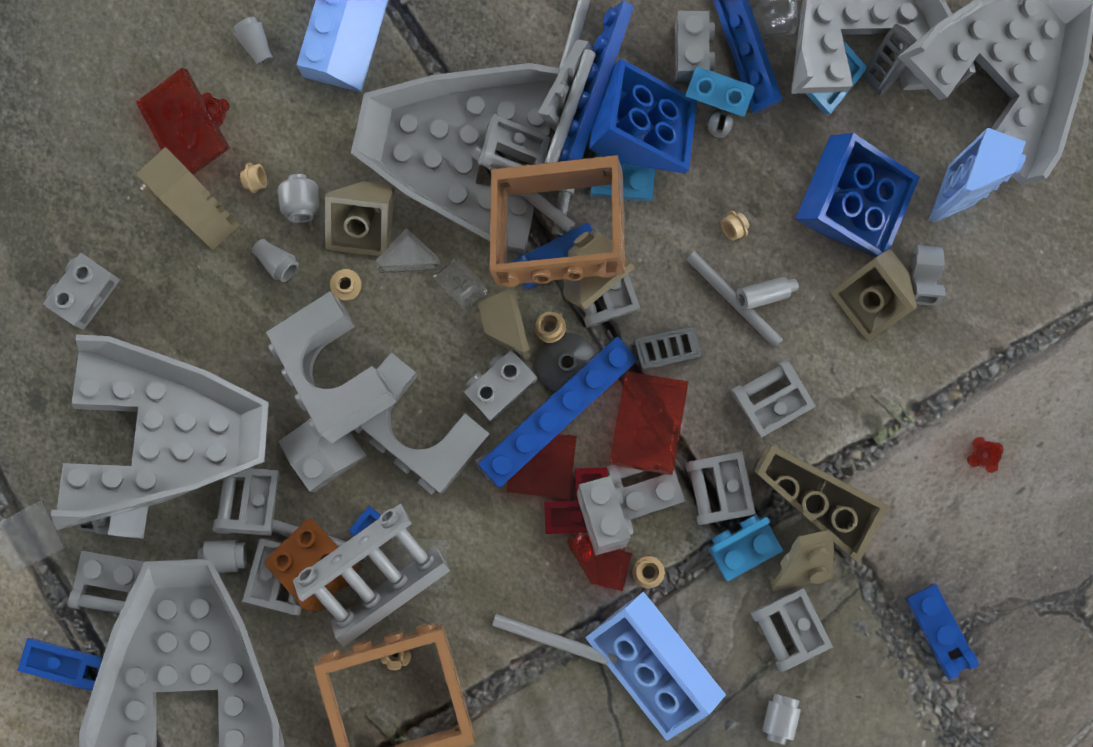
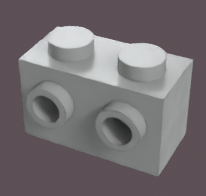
(692, 44)
(80, 291)
(499, 385)
(603, 515)

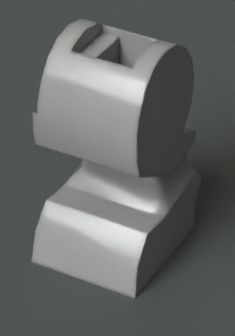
(927, 268)

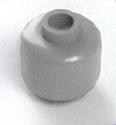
(298, 198)

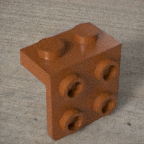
(303, 550)

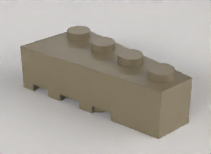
(185, 198)
(823, 500)

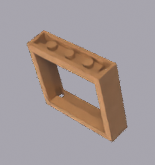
(547, 178)
(392, 644)

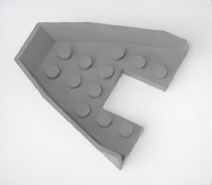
(820, 50)
(1031, 51)
(426, 129)
(186, 432)
(178, 637)

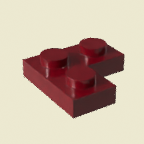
(566, 516)

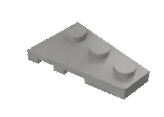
(557, 96)

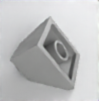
(318, 459)

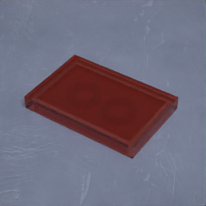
(183, 121)
(649, 423)

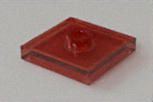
(548, 471)

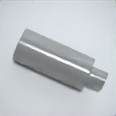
(765, 292)

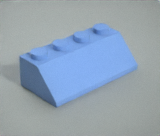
(341, 41)
(978, 172)
(656, 667)

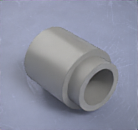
(225, 554)
(781, 719)

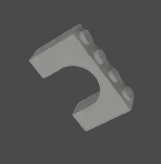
(298, 343)
(435, 465)

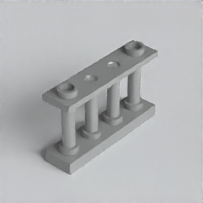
(387, 597)

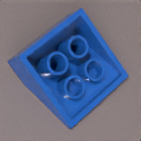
(644, 121)
(857, 195)

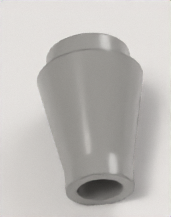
(253, 39)
(277, 261)

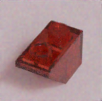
(603, 569)

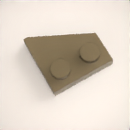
(806, 562)

